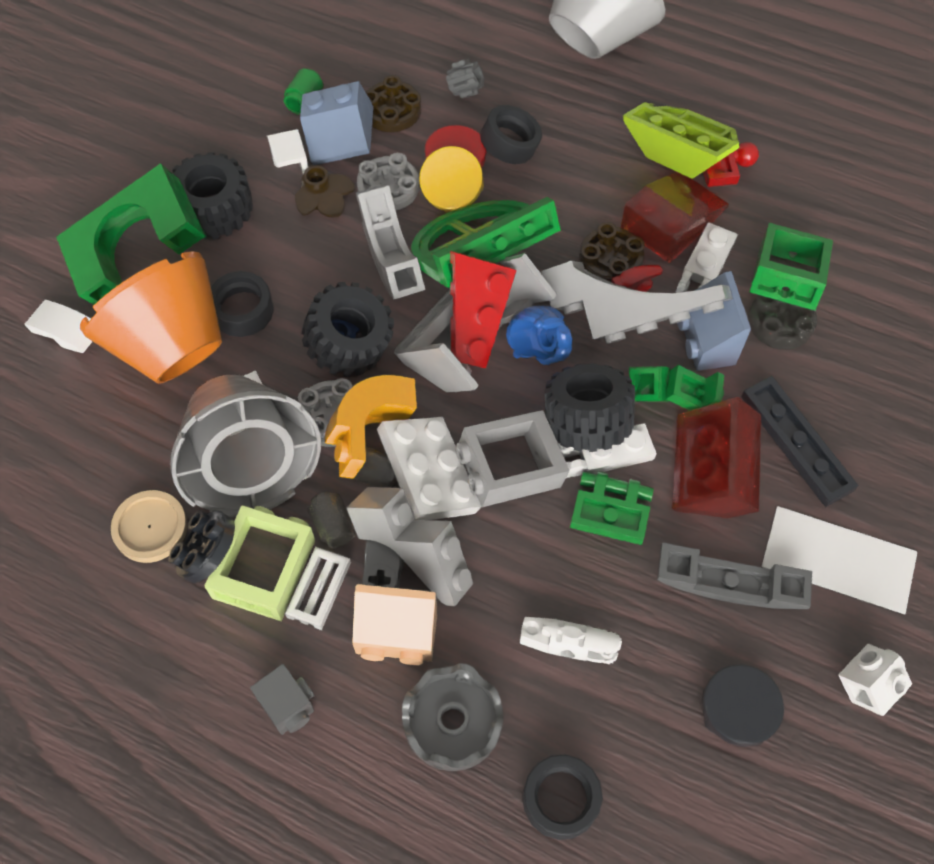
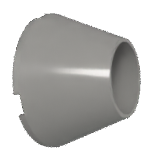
(603, 25)
(248, 467)

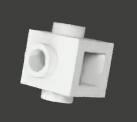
(875, 679)

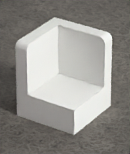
(287, 149)

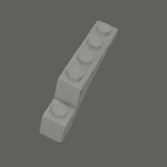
(619, 309)

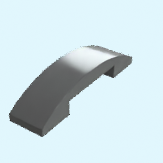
(734, 582)

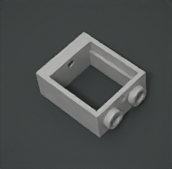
(543, 447)

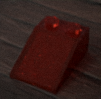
(671, 214)

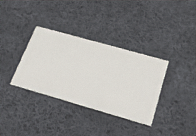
(842, 559)

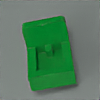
(693, 390)

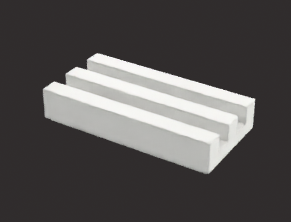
(306, 617)

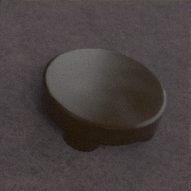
(394, 105)
(611, 251)

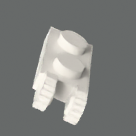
(708, 256)
(632, 451)

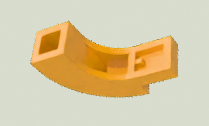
(365, 403)

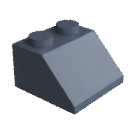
(337, 122)
(718, 336)

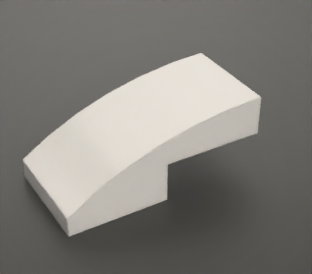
(60, 324)

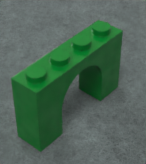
(92, 240)

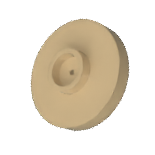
(145, 510)

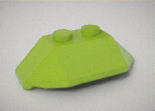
(680, 137)

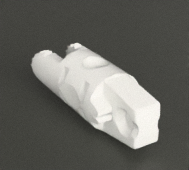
(570, 639)

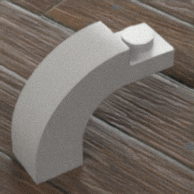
(390, 253)

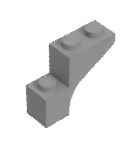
(424, 545)

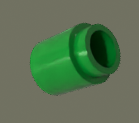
(302, 83)

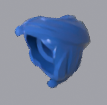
(540, 333)

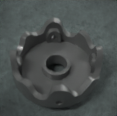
(448, 689)

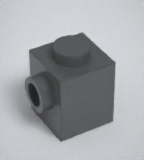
(284, 699)

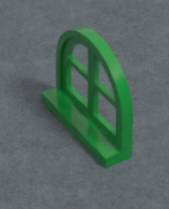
(512, 232)

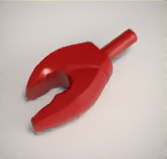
(638, 277)

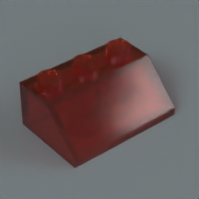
(718, 460)

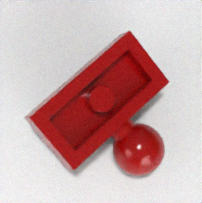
(726, 170)

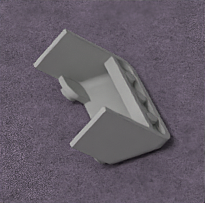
(429, 343)

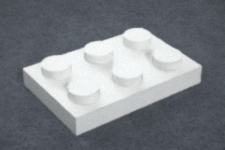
(428, 468)

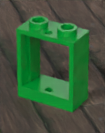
(771, 276)

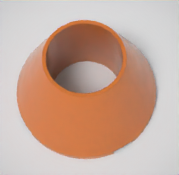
(159, 319)

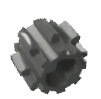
(465, 78)

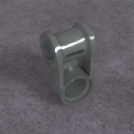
(382, 565)

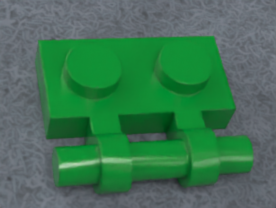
(612, 516)

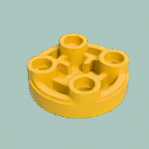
(451, 178)

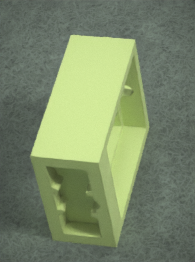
(250, 597)

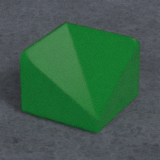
(650, 383)

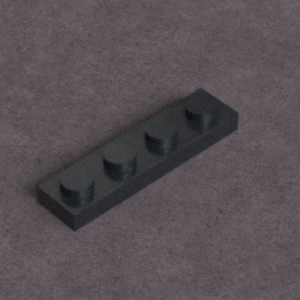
(800, 442)

